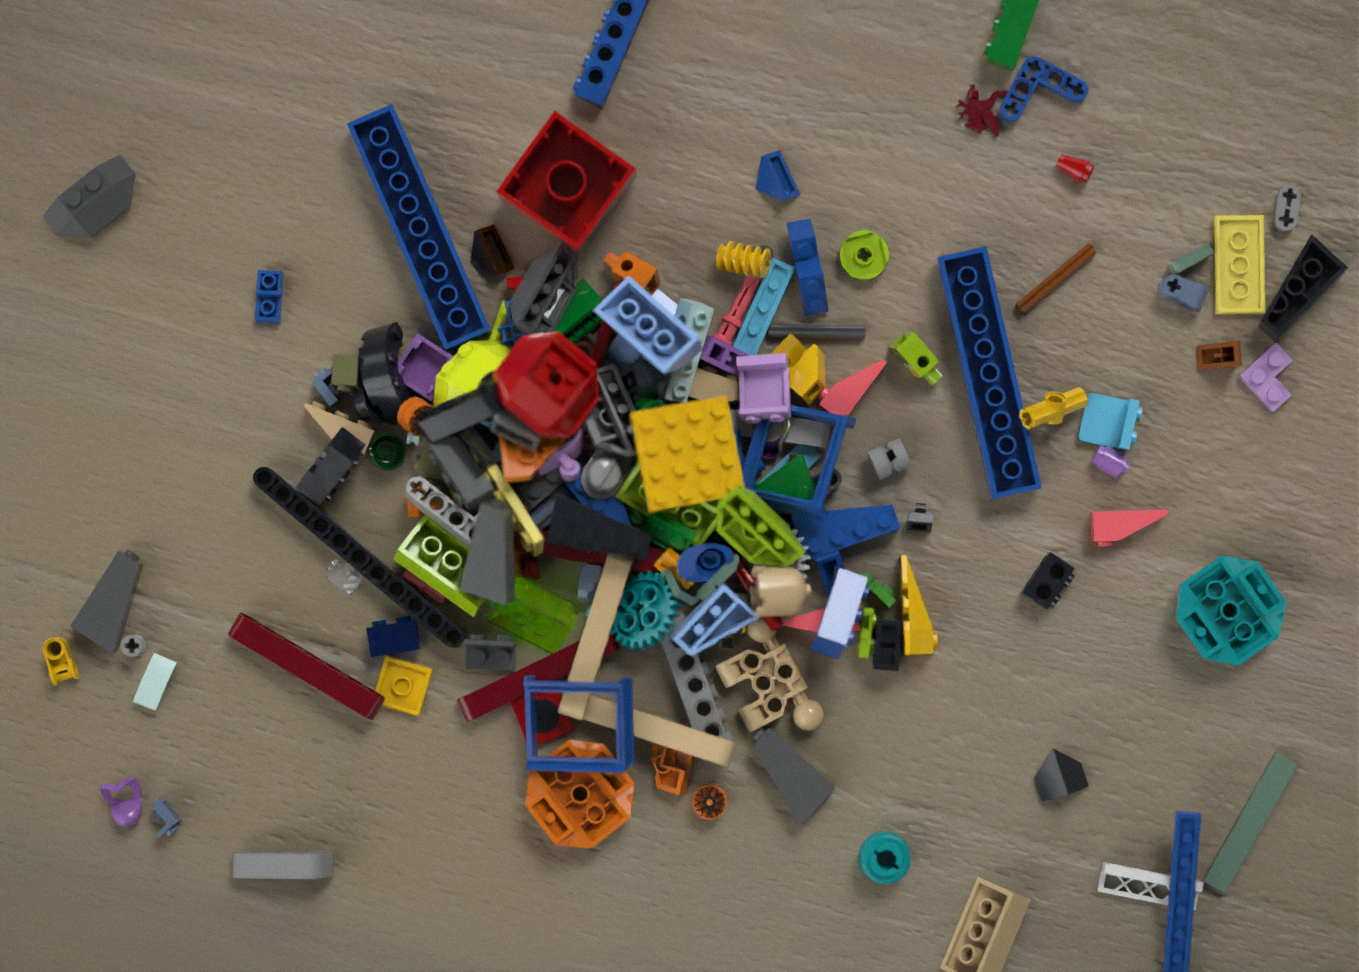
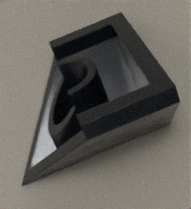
(1059, 776)

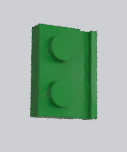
(668, 532)

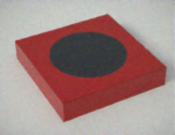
(549, 722)

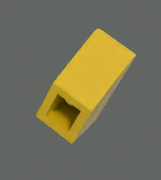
(808, 375)

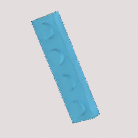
(763, 307)

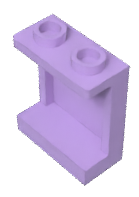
(764, 387)

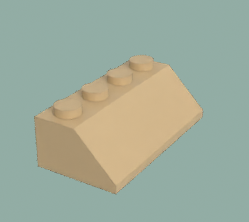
(985, 929)

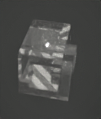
(344, 576)

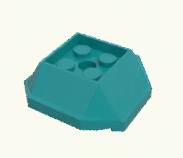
(1256, 606)

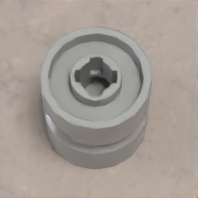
(880, 462)

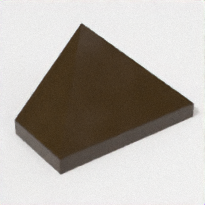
(490, 252)

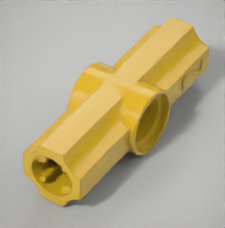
(1053, 408)

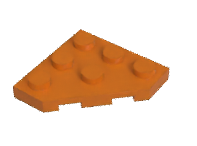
(522, 463)

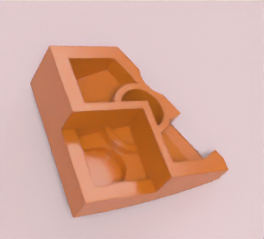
(672, 768)

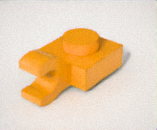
(669, 560)

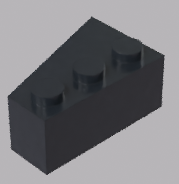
(331, 467)

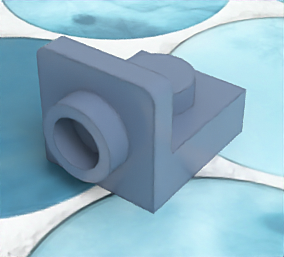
(328, 391)
(164, 812)

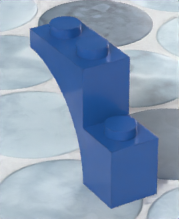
(808, 267)

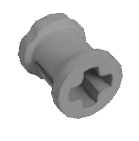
(129, 651)

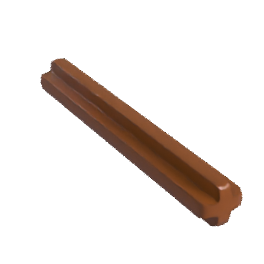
(1056, 278)

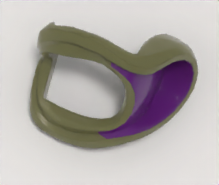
(774, 446)

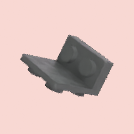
(490, 654)

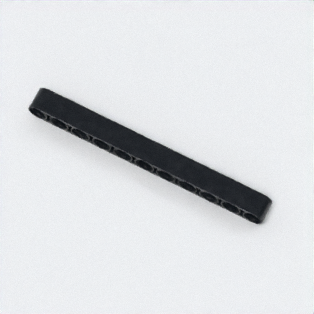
(347, 553)

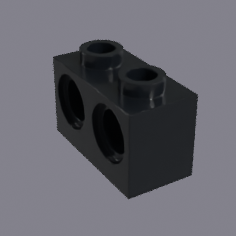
(1043, 577)
(887, 645)

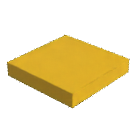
(403, 685)

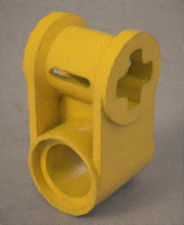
(60, 662)

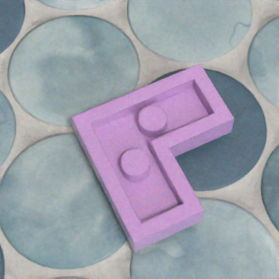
(1262, 380)

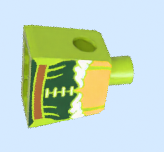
(909, 349)

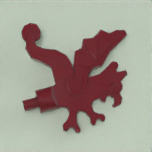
(976, 109)

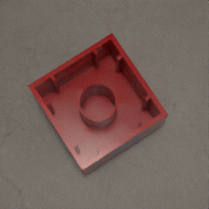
(567, 183)

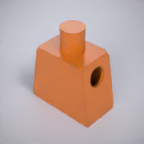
(637, 269)

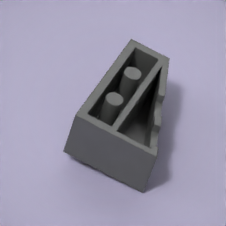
(468, 487)

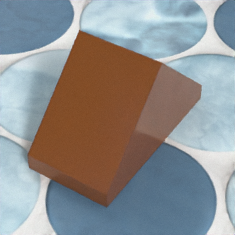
(1219, 355)

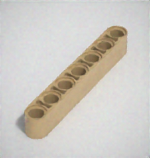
(596, 633)
(664, 732)

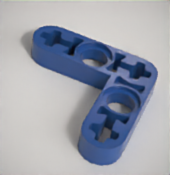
(1040, 78)

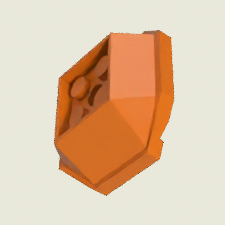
(579, 821)

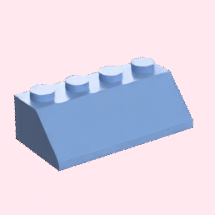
(649, 326)

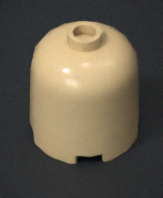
(778, 591)

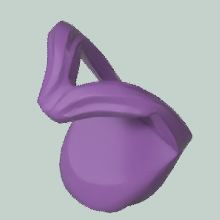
(124, 812)

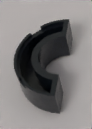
(380, 370)

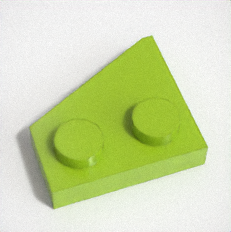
(867, 623)

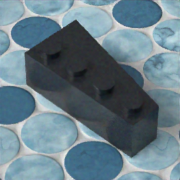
(1305, 284)
(589, 530)

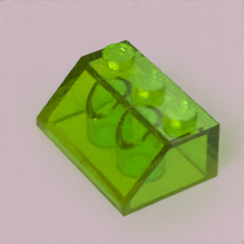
(536, 615)

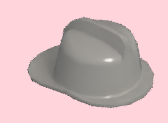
(605, 473)

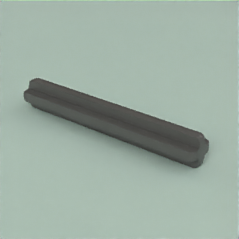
(817, 331)

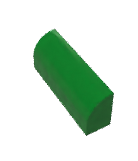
(579, 315)

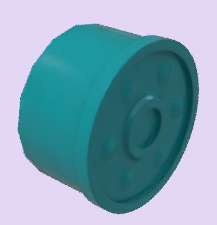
(884, 857)

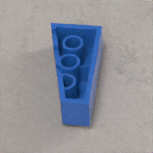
(844, 528)

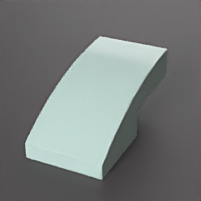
(155, 682)

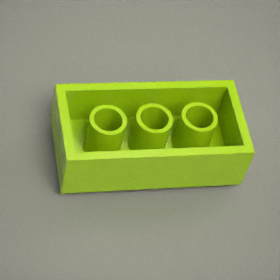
(439, 562)

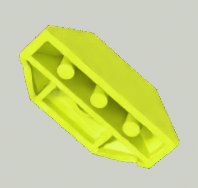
(468, 368)

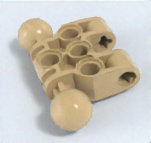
(806, 714)

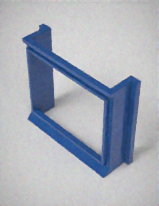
(787, 504)
(624, 723)

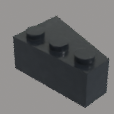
(644, 381)

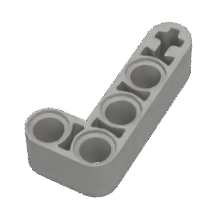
(441, 516)
(283, 865)

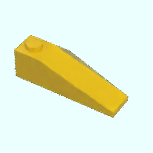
(916, 625)

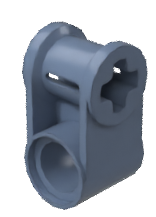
(1187, 292)

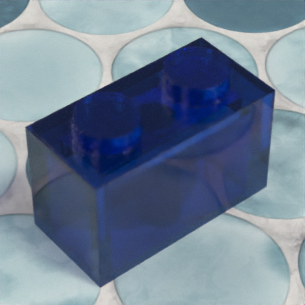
(394, 637)

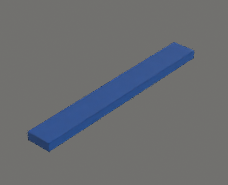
(1181, 891)

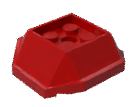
(529, 394)

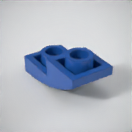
(269, 297)

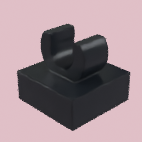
(919, 519)

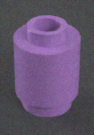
(1110, 461)

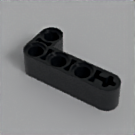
(461, 411)

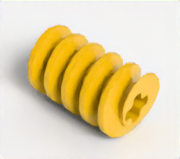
(742, 260)

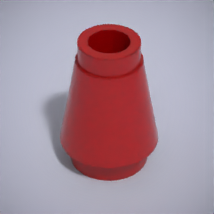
(1075, 167)

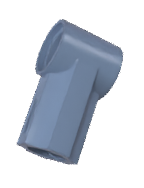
(543, 513)

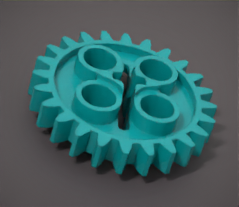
(644, 611)

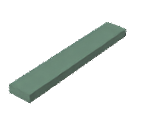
(1250, 822)

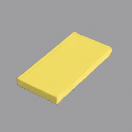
(1239, 264)

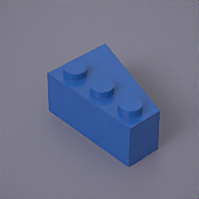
(609, 506)

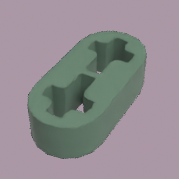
(1190, 259)

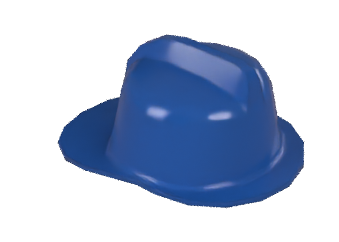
(703, 561)

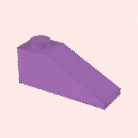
(721, 355)

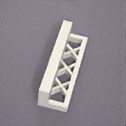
(1142, 875)

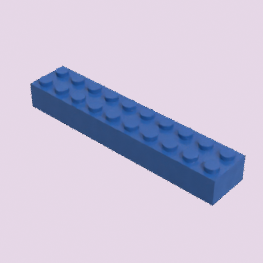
(419, 227)
(988, 372)

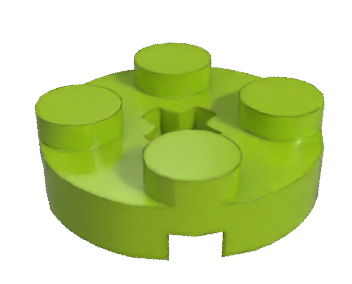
(871, 243)

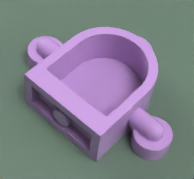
(565, 456)

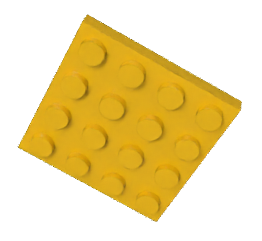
(686, 453)

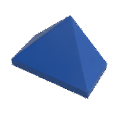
(776, 178)
(828, 567)

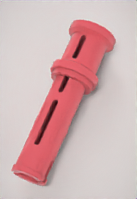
(732, 320)

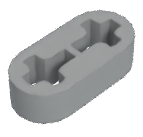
(1293, 209)

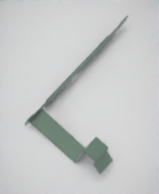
(708, 588)

